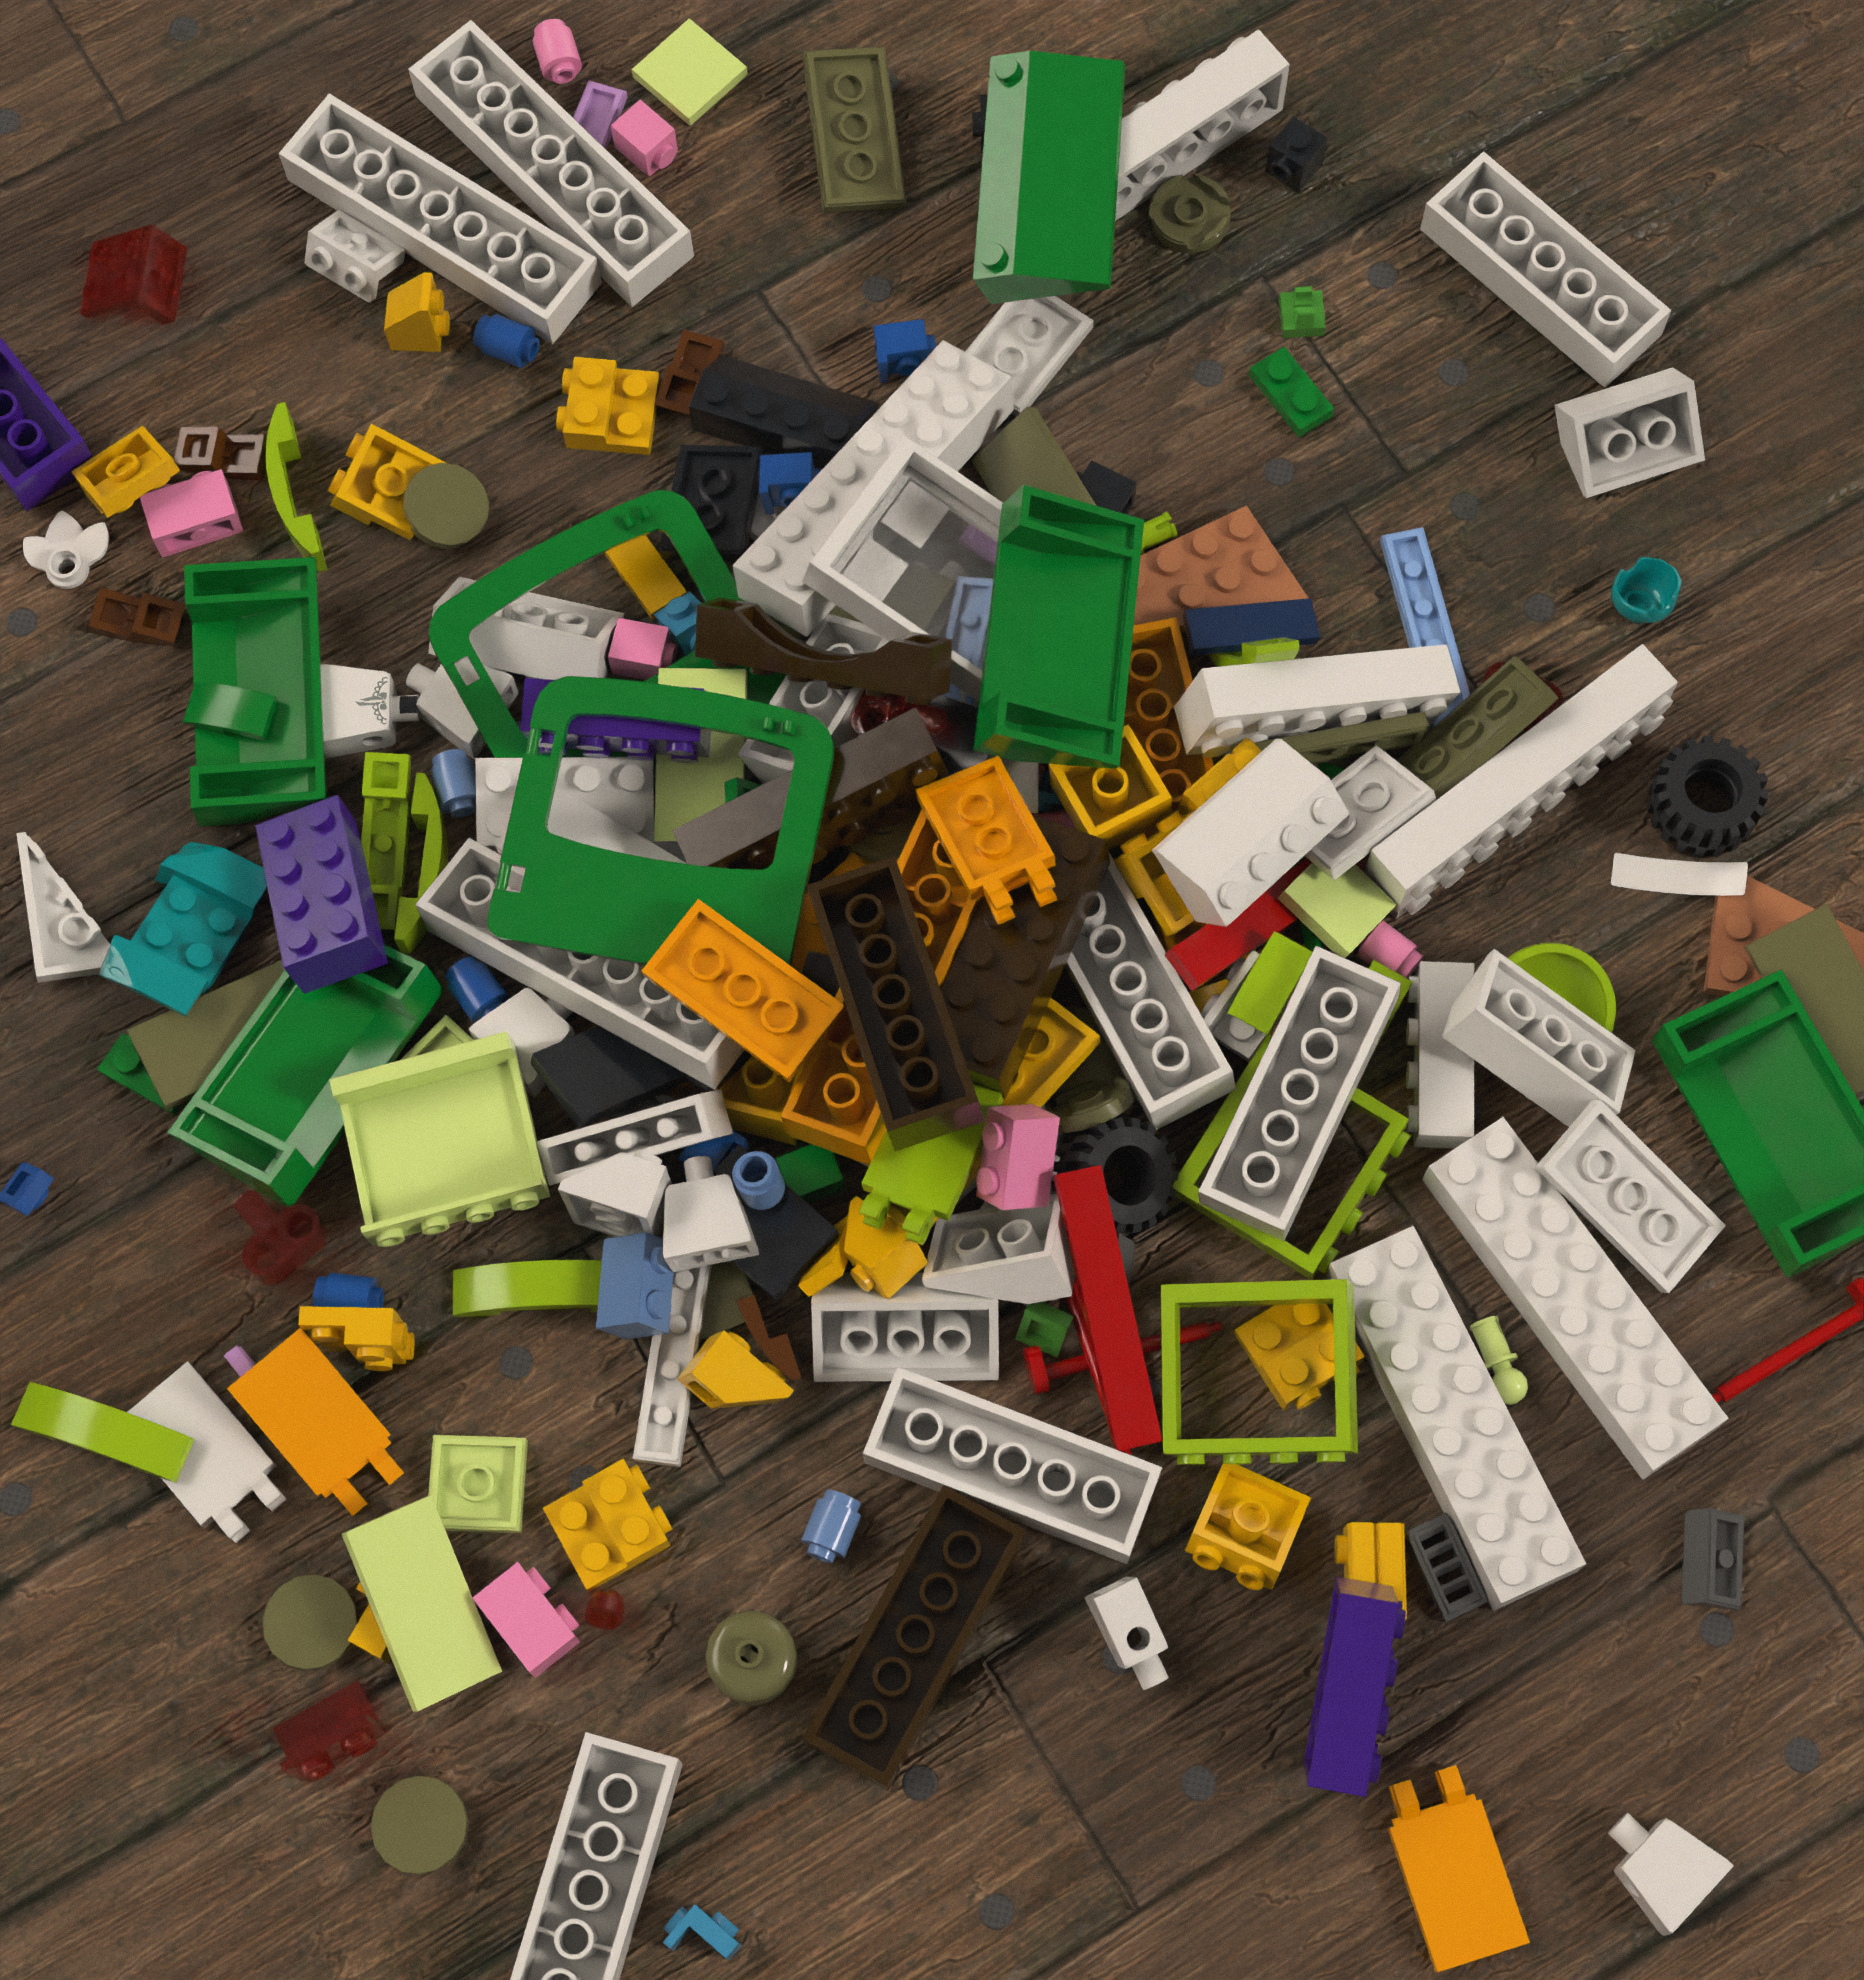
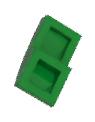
(230, 709)

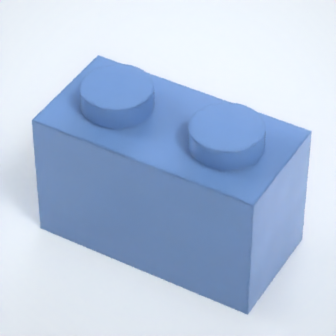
(634, 1287)

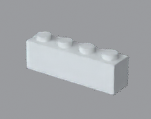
(1440, 1071)
(649, 1130)

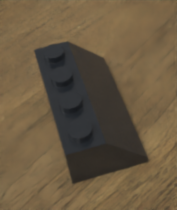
(775, 410)

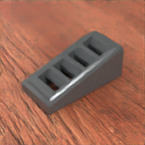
(1451, 1543)

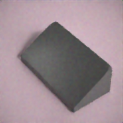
(1713, 1559)

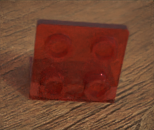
(135, 270)
(328, 1732)

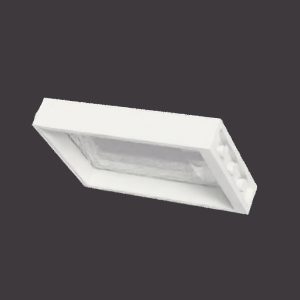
(917, 558)

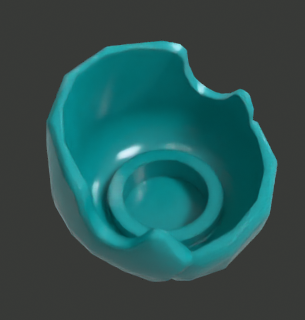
(1646, 591)

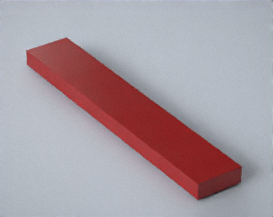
(1218, 947)
(1107, 1308)

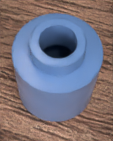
(454, 782)
(758, 1180)
(831, 1526)

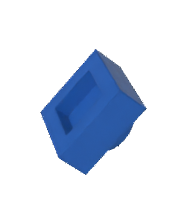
(26, 1189)

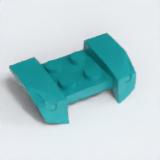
(189, 927)

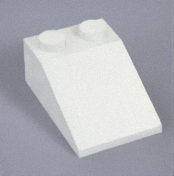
(1002, 1254)

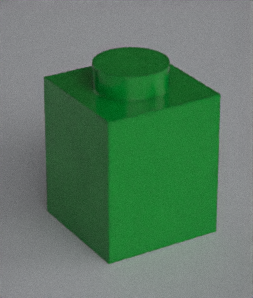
(811, 1173)

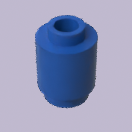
(506, 340)
(475, 988)
(347, 1291)

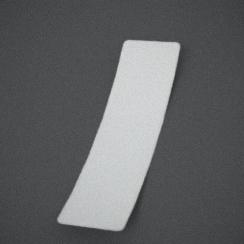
(1679, 876)

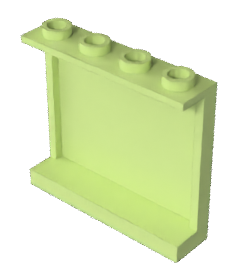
(441, 1139)

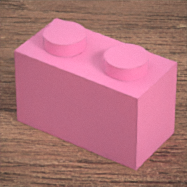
(191, 513)
(1017, 1156)
(527, 1618)

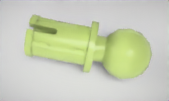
(1497, 1356)

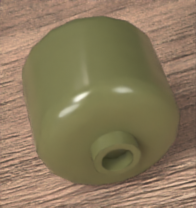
(766, 1673)

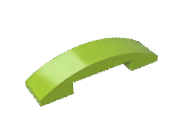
(281, 448)
(1258, 652)
(428, 817)
(386, 829)
(526, 1286)
(103, 1431)

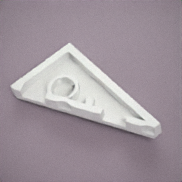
(61, 932)

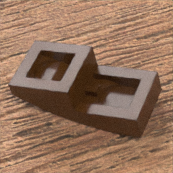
(682, 377)
(212, 450)
(136, 619)
(776, 1346)

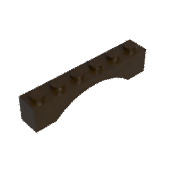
(744, 635)

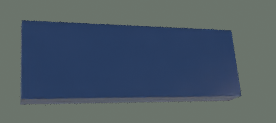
(1226, 627)

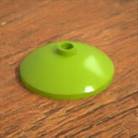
(1571, 976)

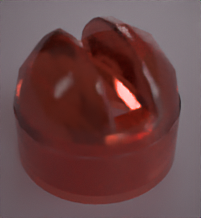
(605, 1609)

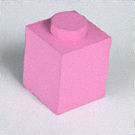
(645, 138)
(640, 649)

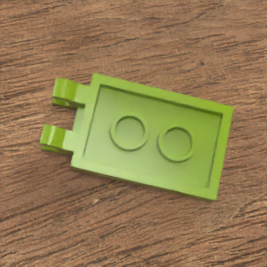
(924, 1176)

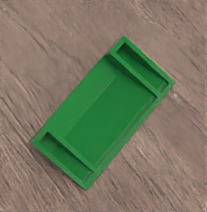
(1048, 176)
(1059, 632)
(258, 633)
(270, 1097)
(1775, 1117)

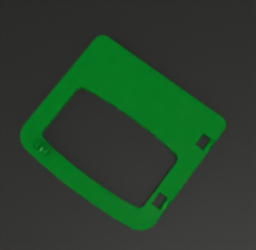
(472, 606)
(628, 903)

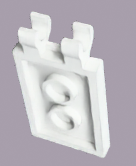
(224, 1458)

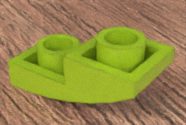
(1270, 983)

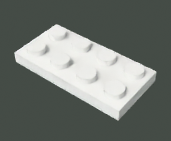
(611, 785)
(1630, 1196)

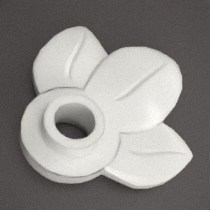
(67, 546)

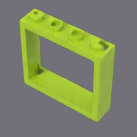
(1345, 1216)
(1281, 1450)

